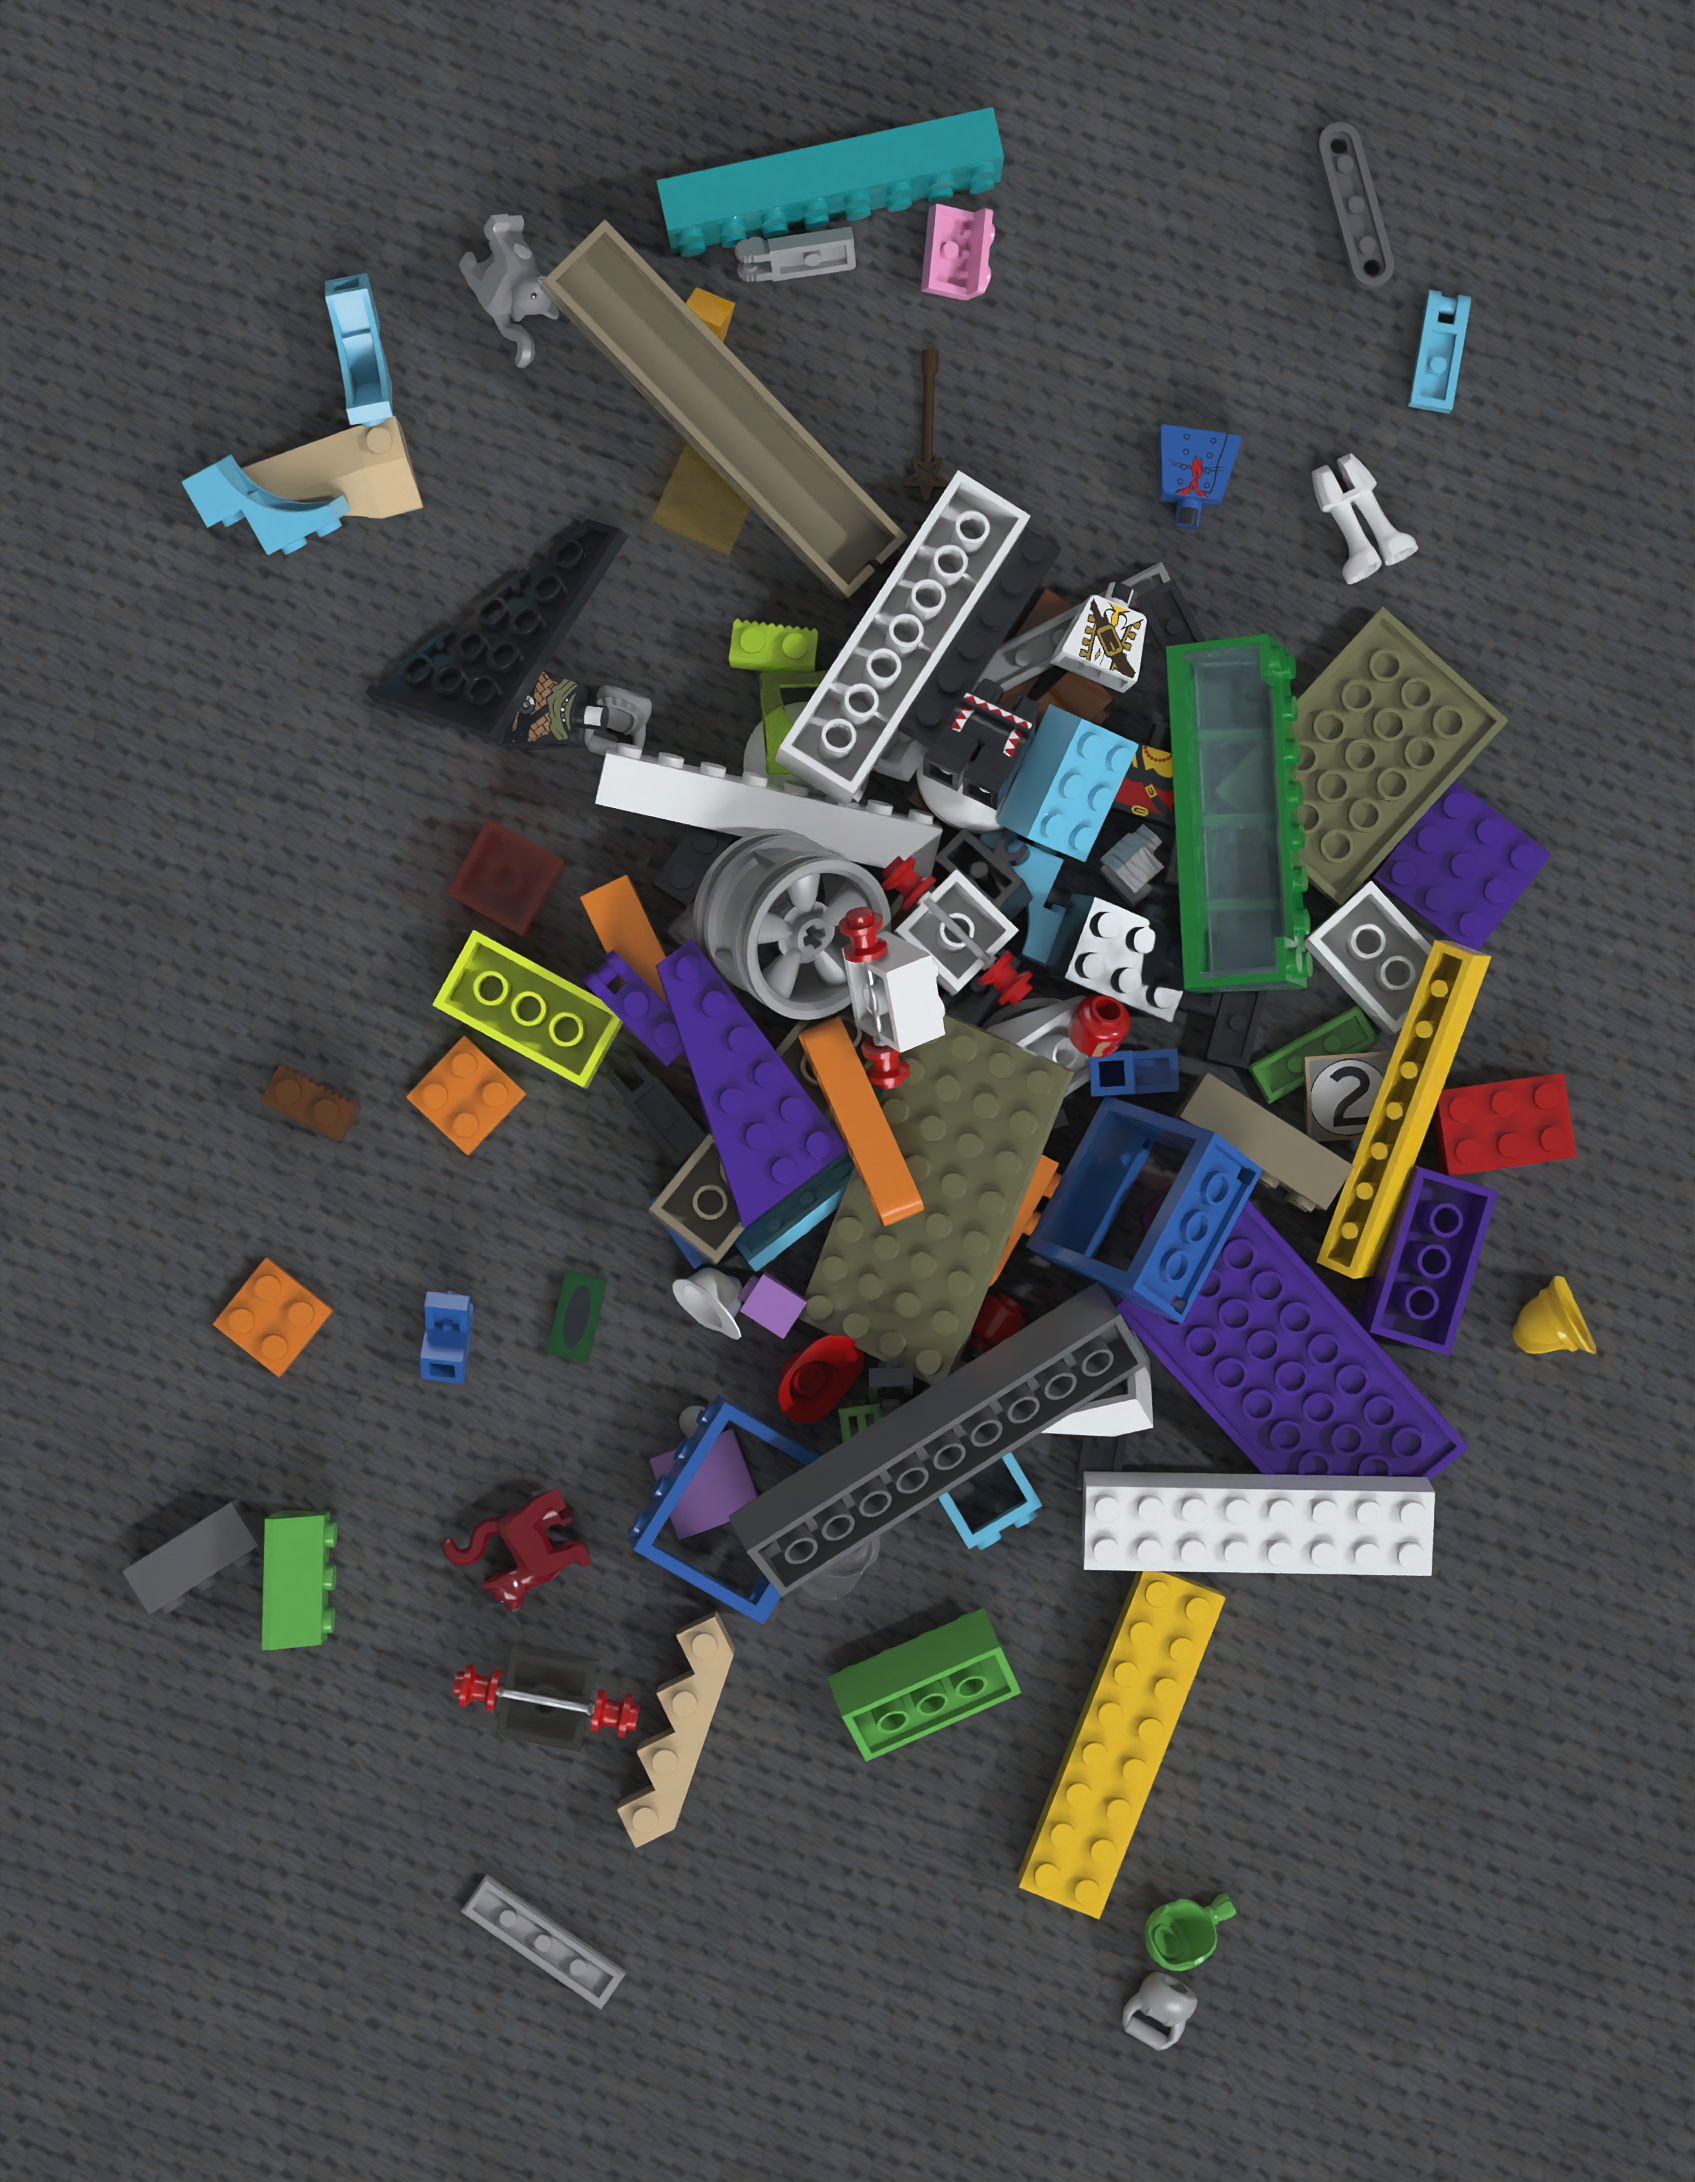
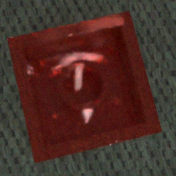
(507, 878)

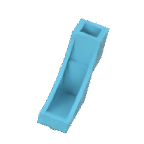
(360, 349)
(229, 495)
(1039, 875)

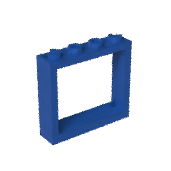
(670, 1488)

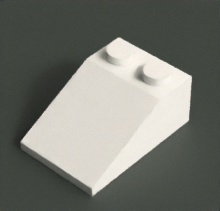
(1047, 1035)
(1116, 1411)

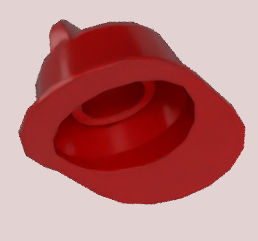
(818, 1377)

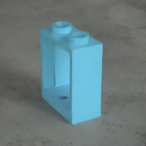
(989, 1532)

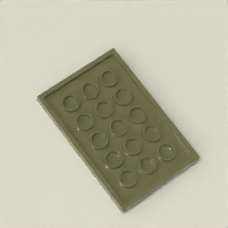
(1379, 748)

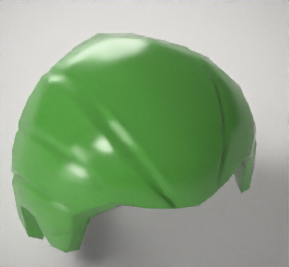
(1184, 1933)

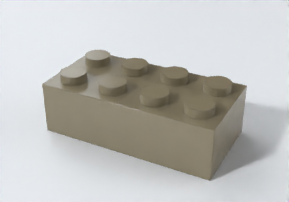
(1284, 1153)

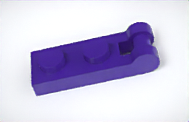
(637, 1007)

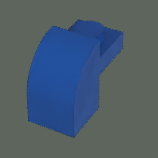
(1135, 1073)
(446, 1336)

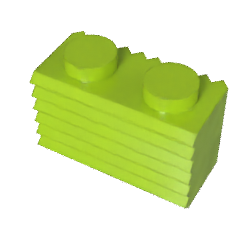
(773, 647)

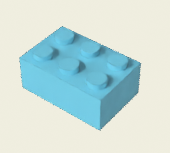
(1067, 783)

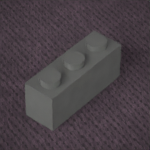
(194, 1558)

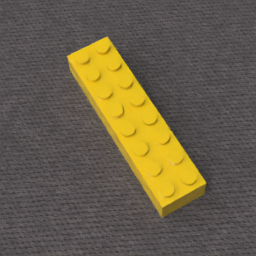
(1120, 1740)

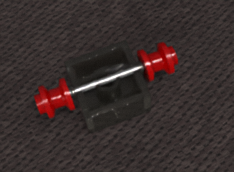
(546, 1698)

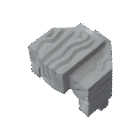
(1132, 864)

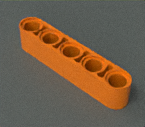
(861, 1121)

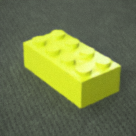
(529, 1009)

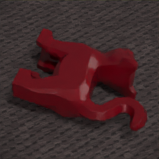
(528, 1541)

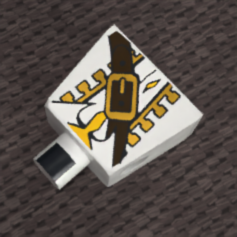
(1104, 640)

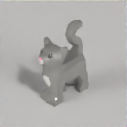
(509, 283)

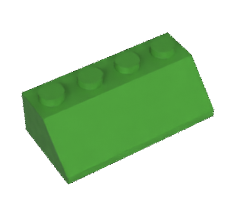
(923, 1684)

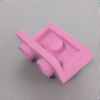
(957, 252)

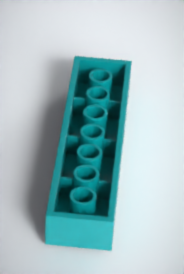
(832, 182)

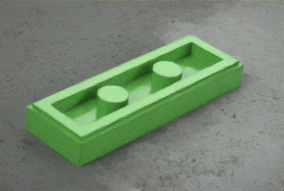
(1283, 1069)

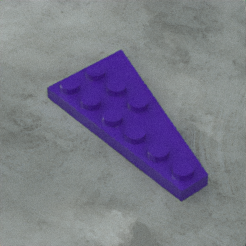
(753, 1104)

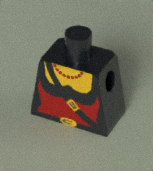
(1148, 783)

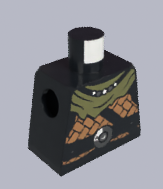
(555, 715)

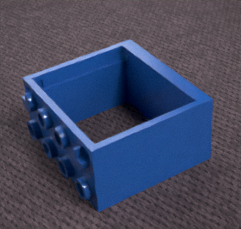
(1186, 1228)

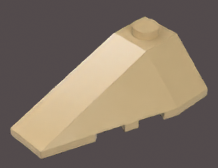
(360, 463)

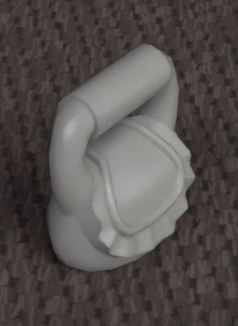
(626, 714)
(1163, 2000)

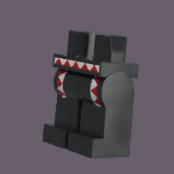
(982, 744)

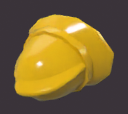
(1552, 1322)

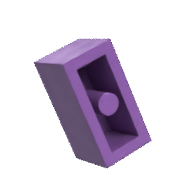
(771, 1303)

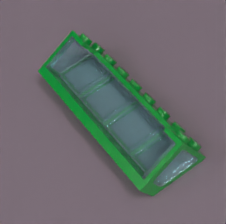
(1238, 815)

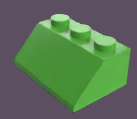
(297, 1579)

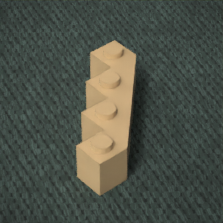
(673, 1753)

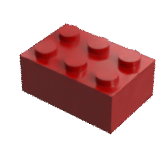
(1503, 1125)

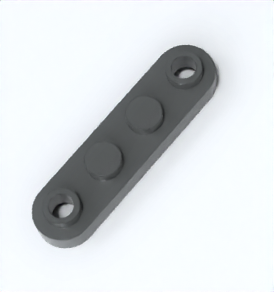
(1355, 206)

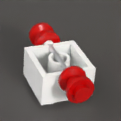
(958, 930)
(890, 994)

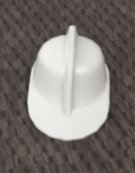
(711, 1299)

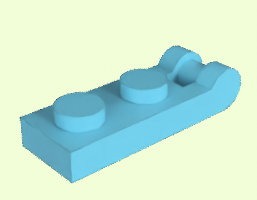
(1439, 353)

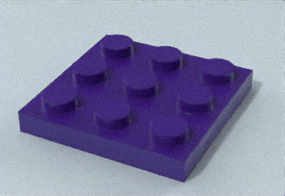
(1461, 867)

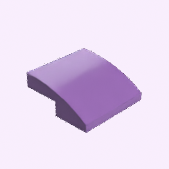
(716, 1489)

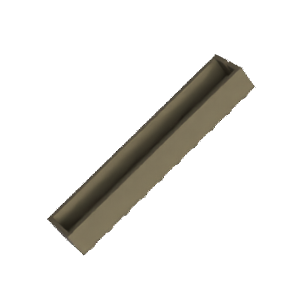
(722, 410)

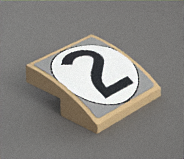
(1341, 1093)

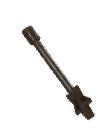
(926, 471)

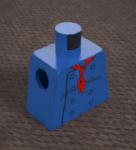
(1194, 470)

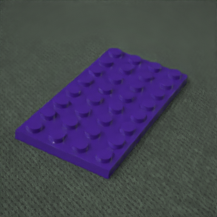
(1294, 1368)

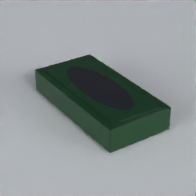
(577, 1316)

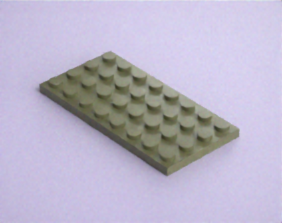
(971, 1139)

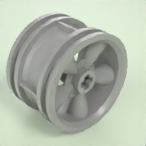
(734, 918)

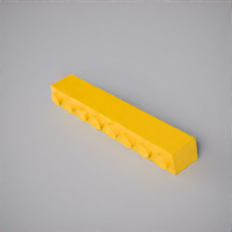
(1403, 1108)

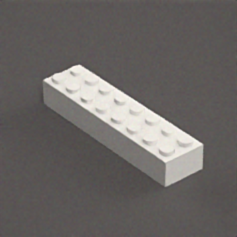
(901, 638)
(1257, 1523)

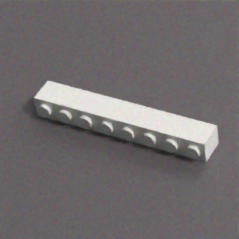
(749, 804)

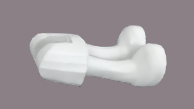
(1362, 556)

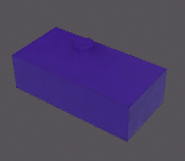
(1428, 1261)

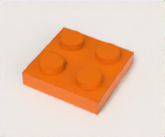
(466, 1095)
(273, 1317)

